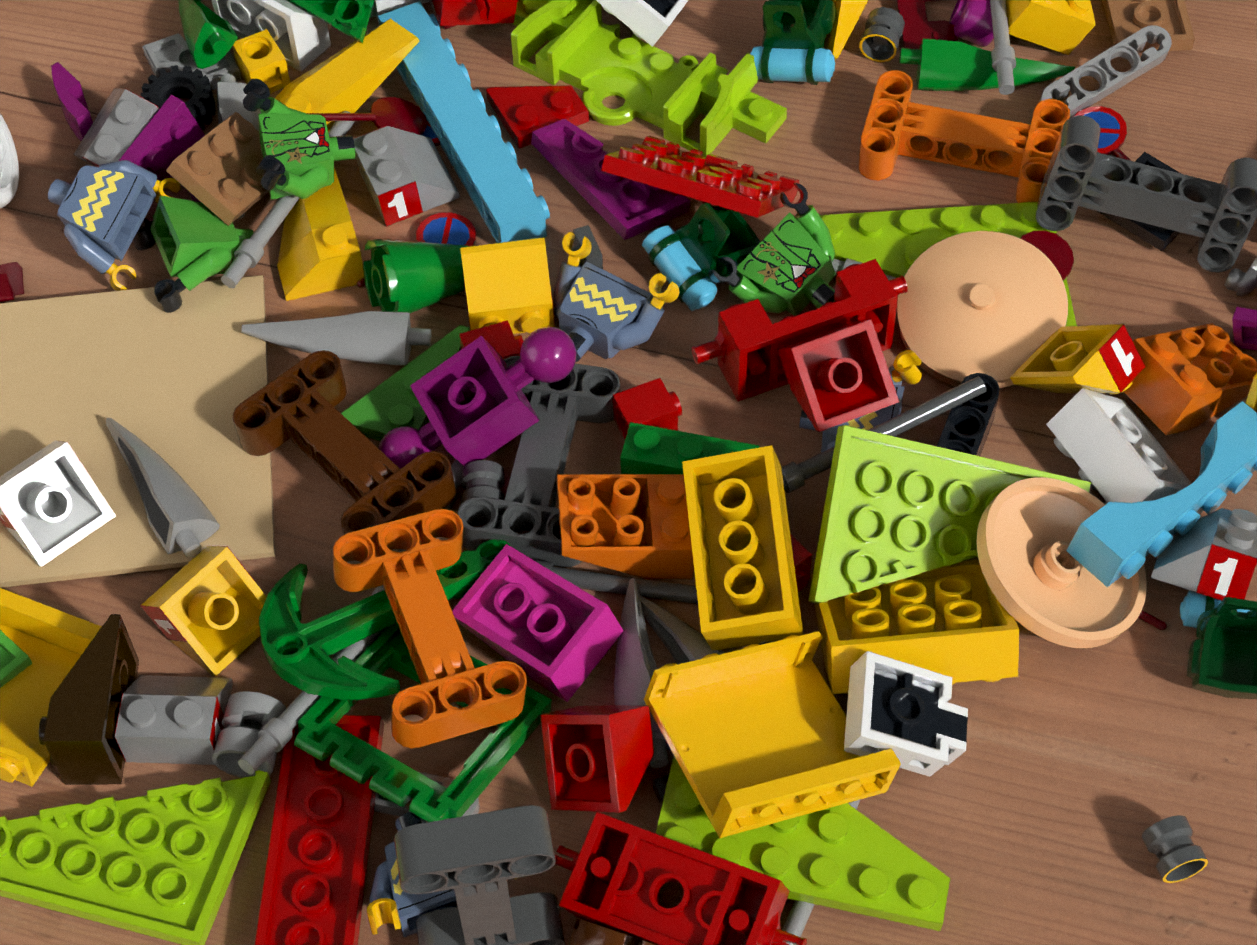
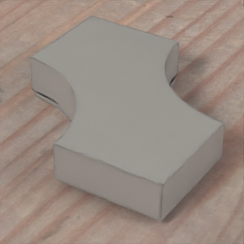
(175, 51)

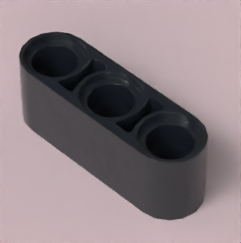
(971, 419)

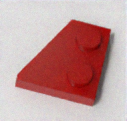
(535, 107)

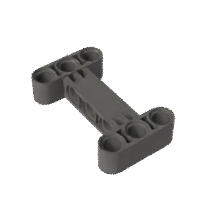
(1147, 194)
(539, 459)
(476, 859)

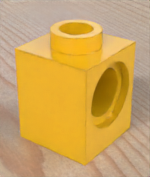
(262, 60)

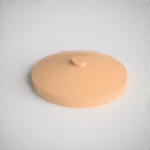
(980, 306)
(1035, 578)

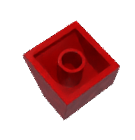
(839, 374)
(596, 756)

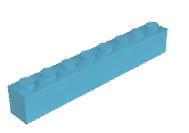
(467, 133)

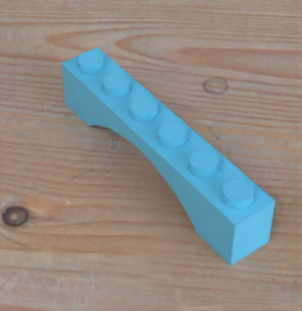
(1123, 534)

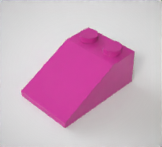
(538, 621)

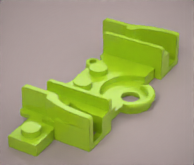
(653, 85)

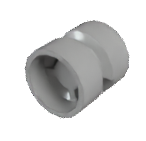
(242, 720)

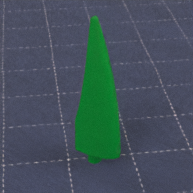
(205, 32)
(960, 67)

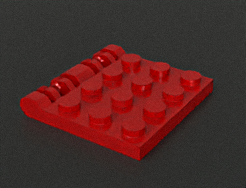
(701, 178)

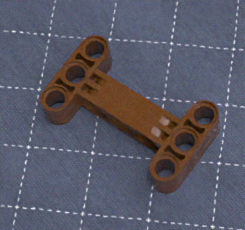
(303, 409)

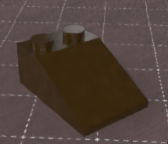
(87, 707)

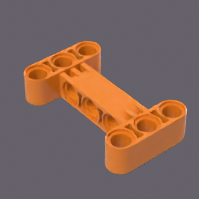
(957, 137)
(428, 628)

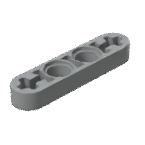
(1108, 77)

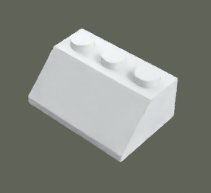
(294, 30)
(1115, 449)

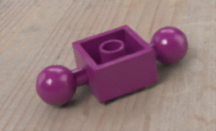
(479, 400)

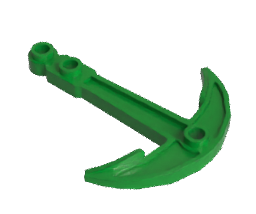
(302, 650)

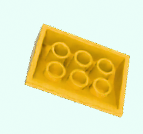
(929, 620)

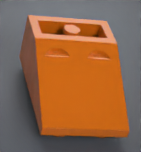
(1190, 376)
(627, 523)

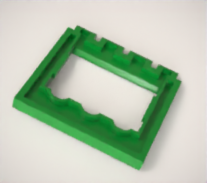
(392, 778)

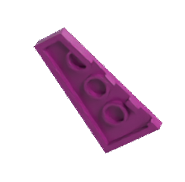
(164, 138)
(621, 202)

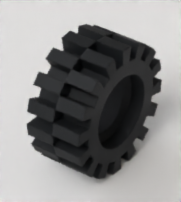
(183, 85)

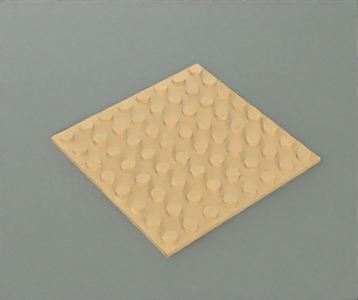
(162, 379)

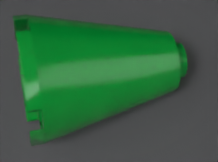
(411, 274)

